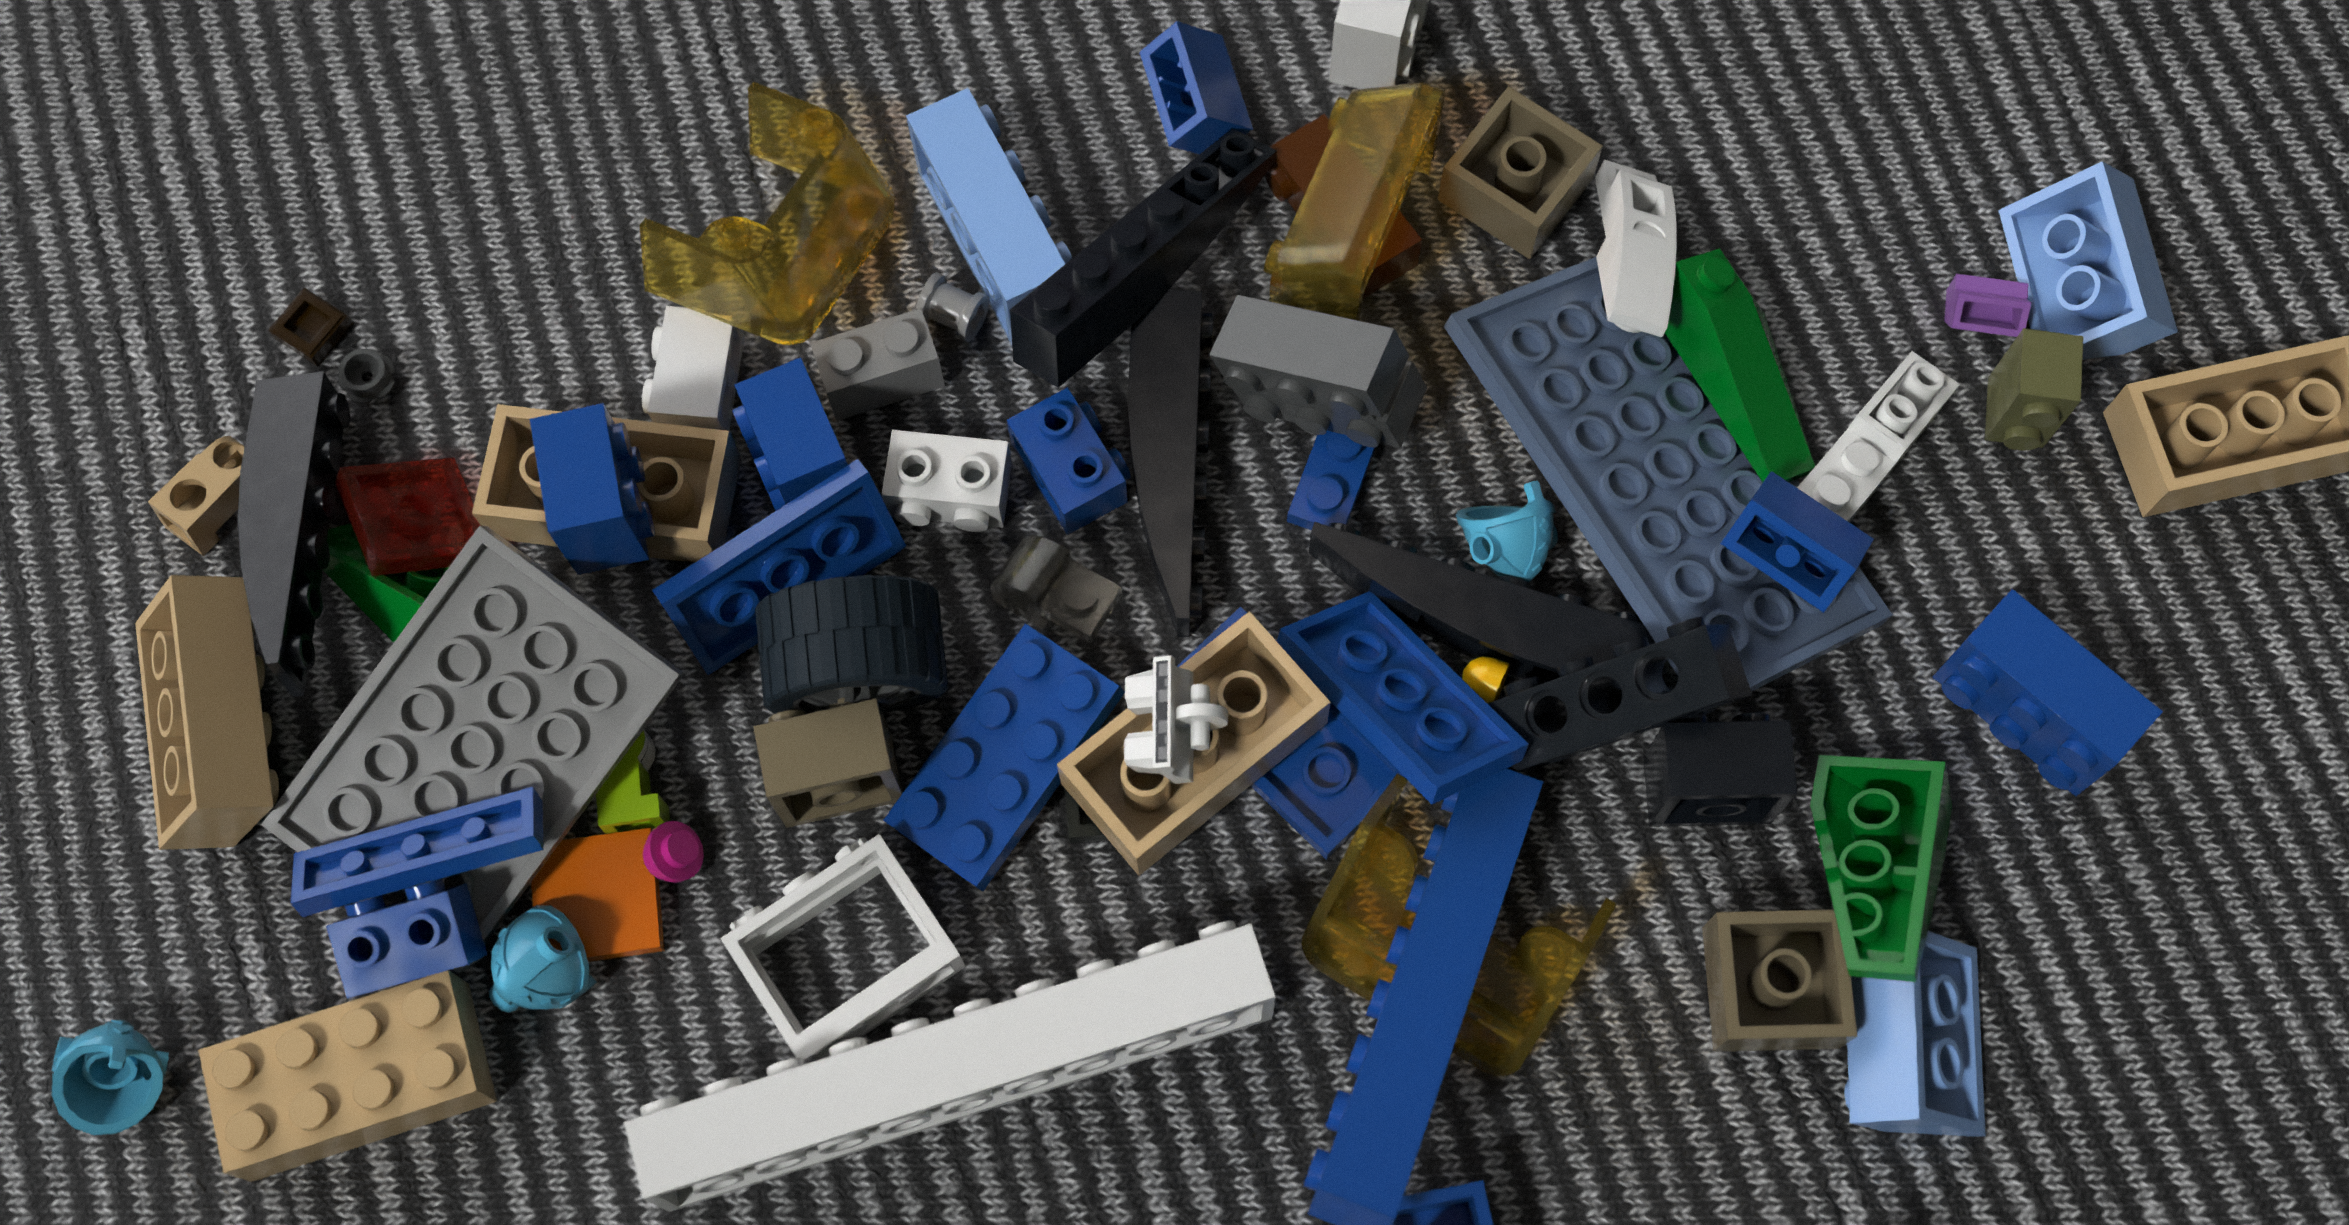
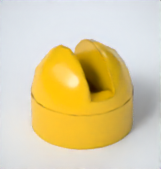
(1486, 677)

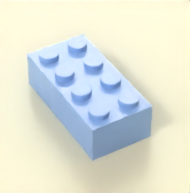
(984, 200)

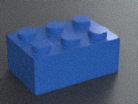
(2046, 695)

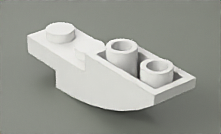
(1638, 248)
(1879, 437)

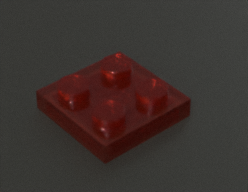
(408, 513)

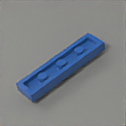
(417, 851)

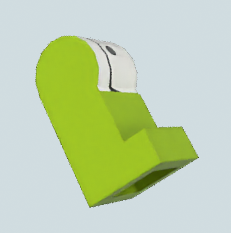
(626, 796)

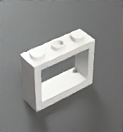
(807, 898)

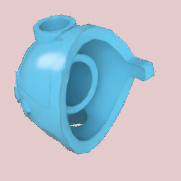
(1511, 537)
(533, 972)
(107, 1078)

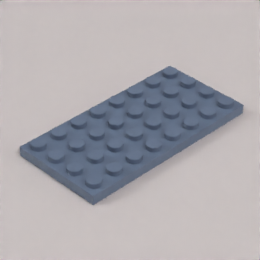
(1645, 469)

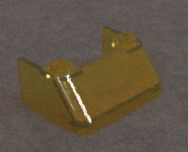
(1355, 197)
(795, 266)
(1513, 988)

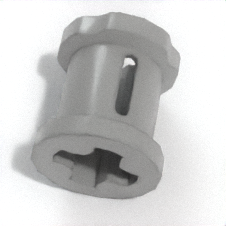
(953, 306)

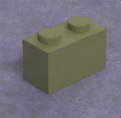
(2034, 389)

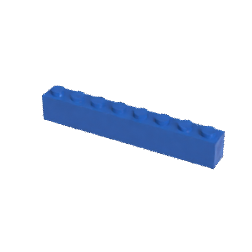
(1423, 1005)

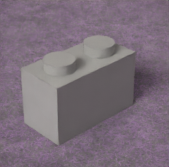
(878, 364)

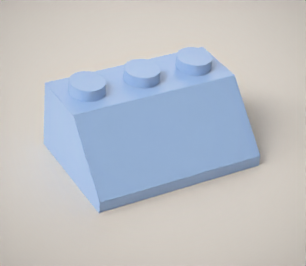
(2089, 262)
(1919, 1047)

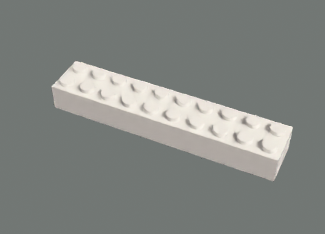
(950, 1067)

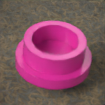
(673, 852)

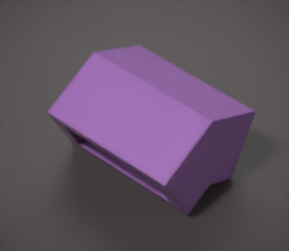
(1987, 305)

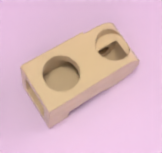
(202, 495)

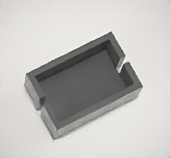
(1319, 371)

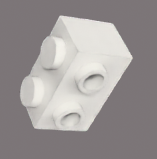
(693, 370)
(947, 480)

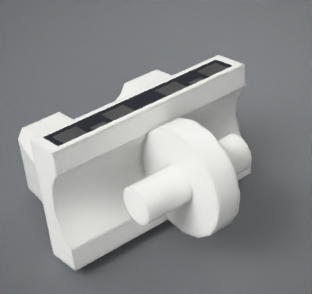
(1179, 720)

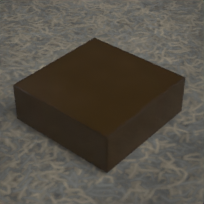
(311, 327)

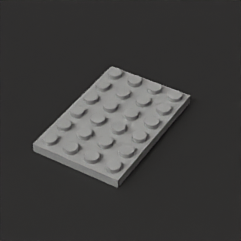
(481, 696)

